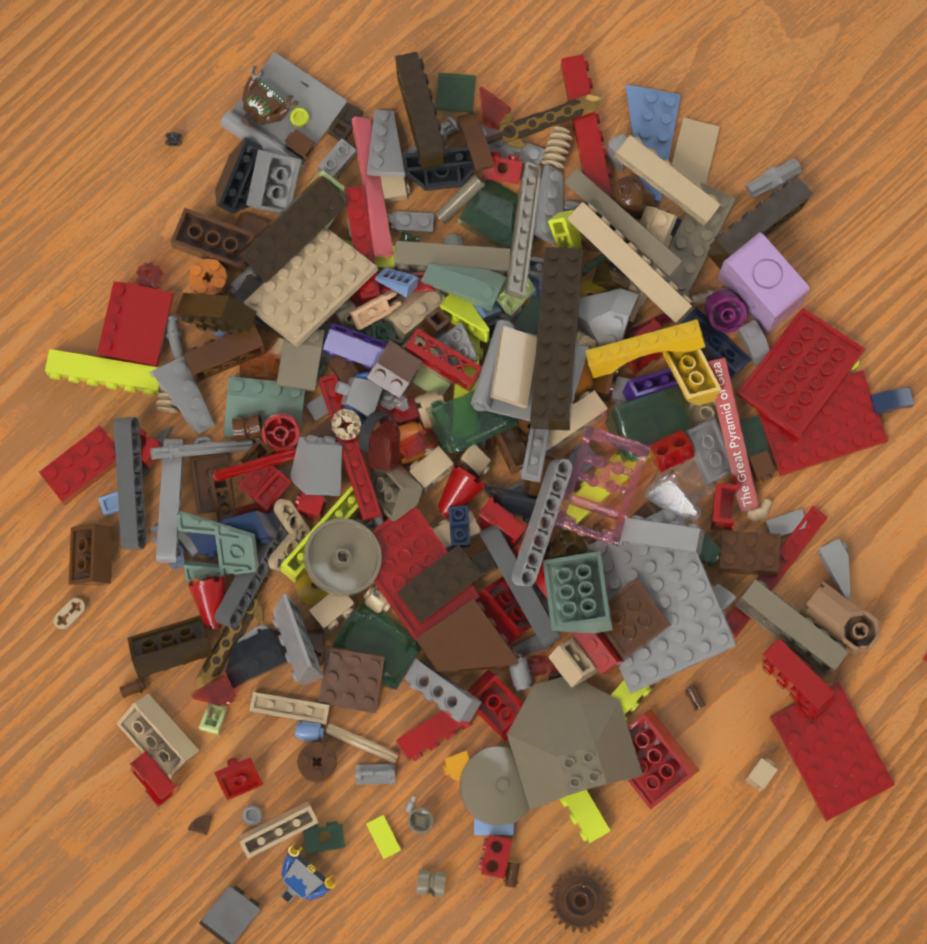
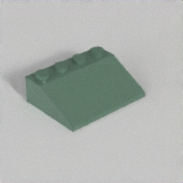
(254, 396)
(577, 593)

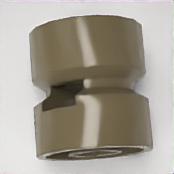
(420, 821)
(431, 883)

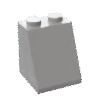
(317, 466)

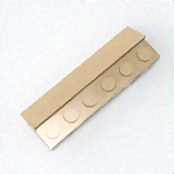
(660, 225)

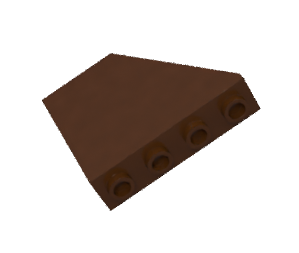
(467, 642)

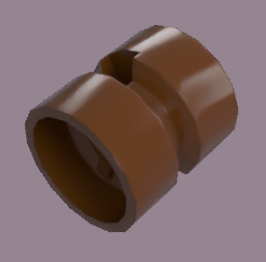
(244, 428)

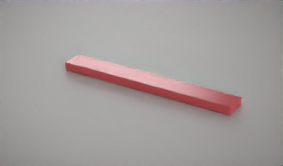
(372, 191)

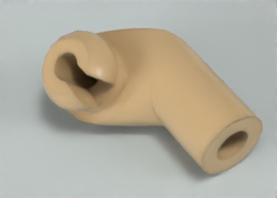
(760, 513)

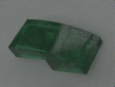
(379, 331)

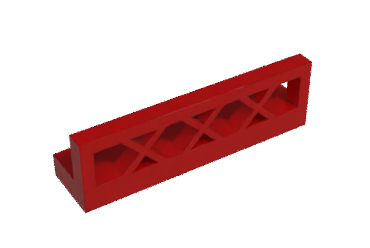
(442, 367)

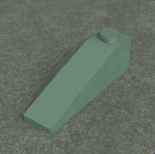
(470, 284)

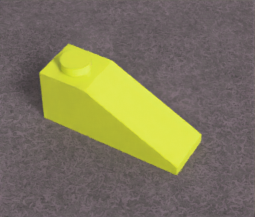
(564, 232)
(464, 312)

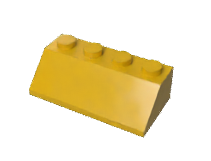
(693, 376)

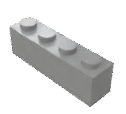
(662, 535)

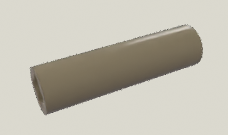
(460, 198)

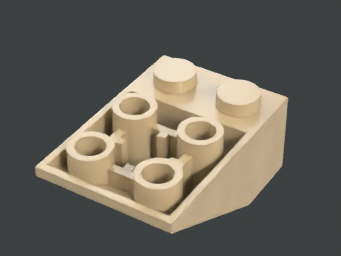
(573, 662)

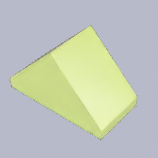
(213, 719)

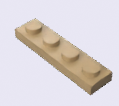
(289, 708)

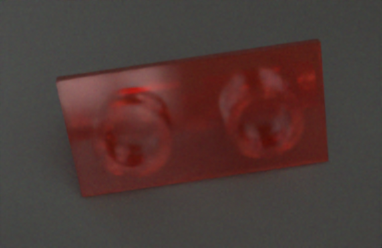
(539, 665)

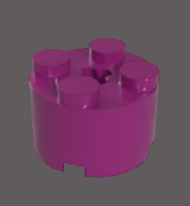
(723, 301)

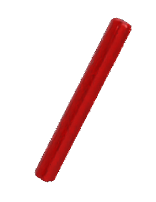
(254, 465)

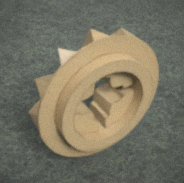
(348, 416)

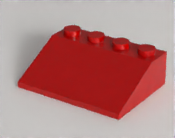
(135, 324)
(661, 760)

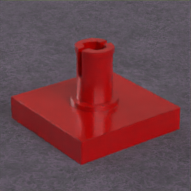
(238, 777)

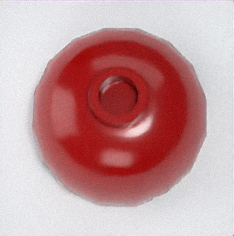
(281, 431)

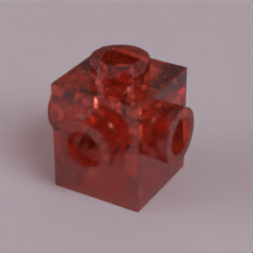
(154, 280)

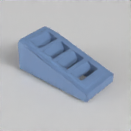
(402, 282)

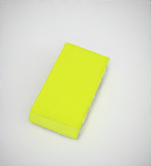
(383, 837)

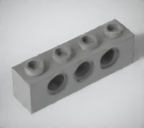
(466, 703)

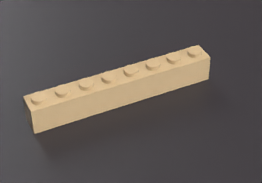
(630, 263)

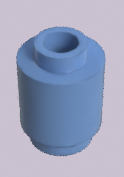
(309, 731)

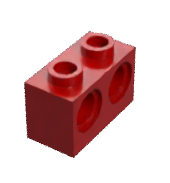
(671, 451)
(500, 858)

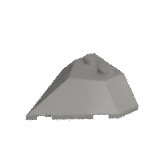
(607, 315)

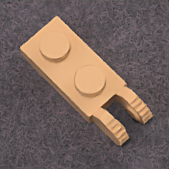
(374, 310)

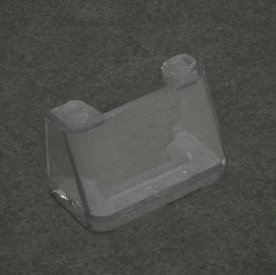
(679, 490)

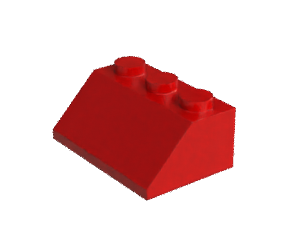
(504, 610)

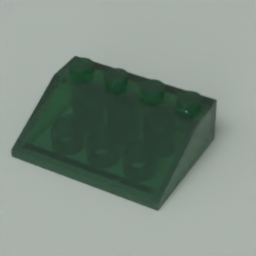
(492, 215)

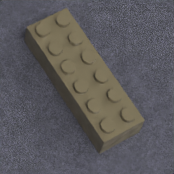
(693, 242)
(417, 256)
(792, 628)

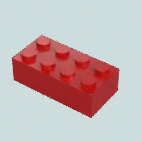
(81, 465)
(797, 679)

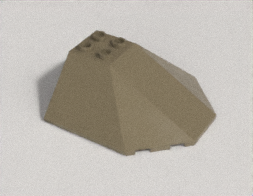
(570, 741)

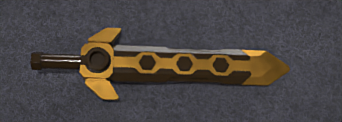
(512, 132)
(222, 650)

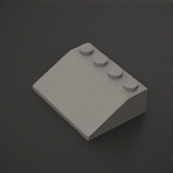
(296, 640)

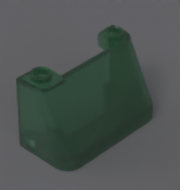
(649, 418)
(462, 426)
(383, 636)

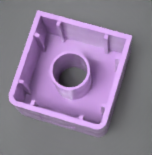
(764, 282)

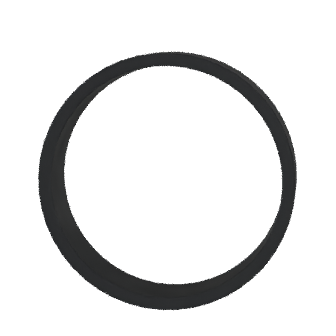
(368, 427)

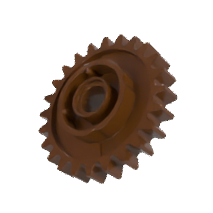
(565, 904)

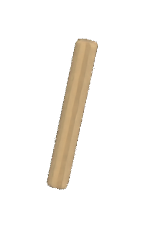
(362, 743)

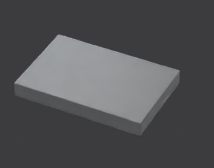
(709, 450)

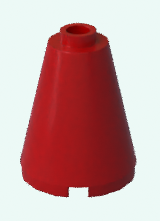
(459, 489)
(208, 596)

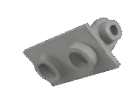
(375, 774)

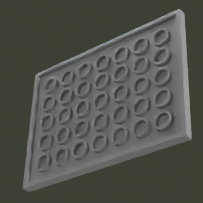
(683, 595)

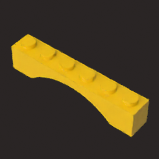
(610, 357)

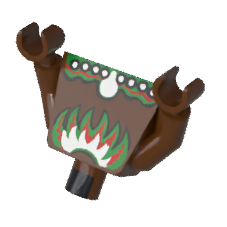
(263, 103)

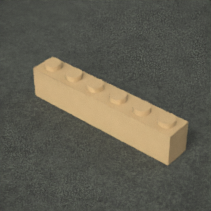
(667, 180)

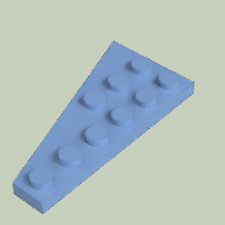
(653, 121)

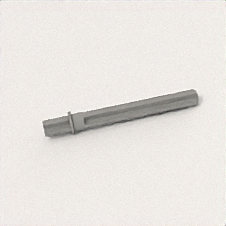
(200, 449)

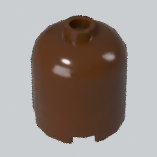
(632, 195)

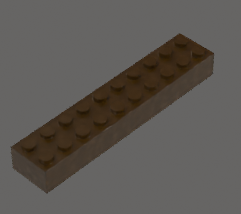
(557, 339)

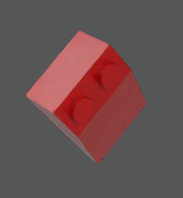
(498, 704)

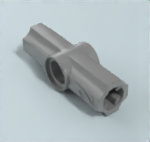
(773, 178)

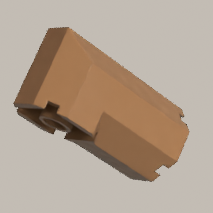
(842, 620)

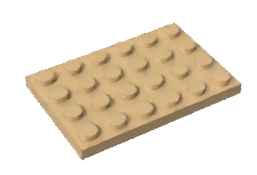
(311, 286)

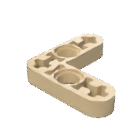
(297, 532)

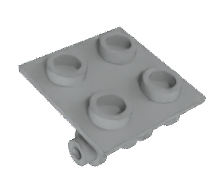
(459, 341)

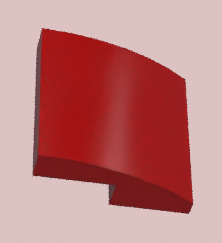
(264, 485)

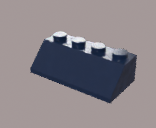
(719, 345)
(254, 522)

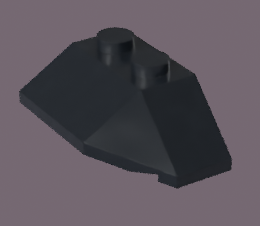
(453, 174)
(236, 177)
(516, 503)
(255, 657)

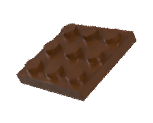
(634, 619)
(351, 679)

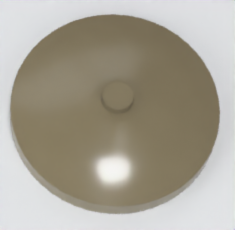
(342, 557)
(493, 787)

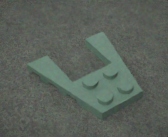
(234, 548)

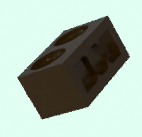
(565, 545)

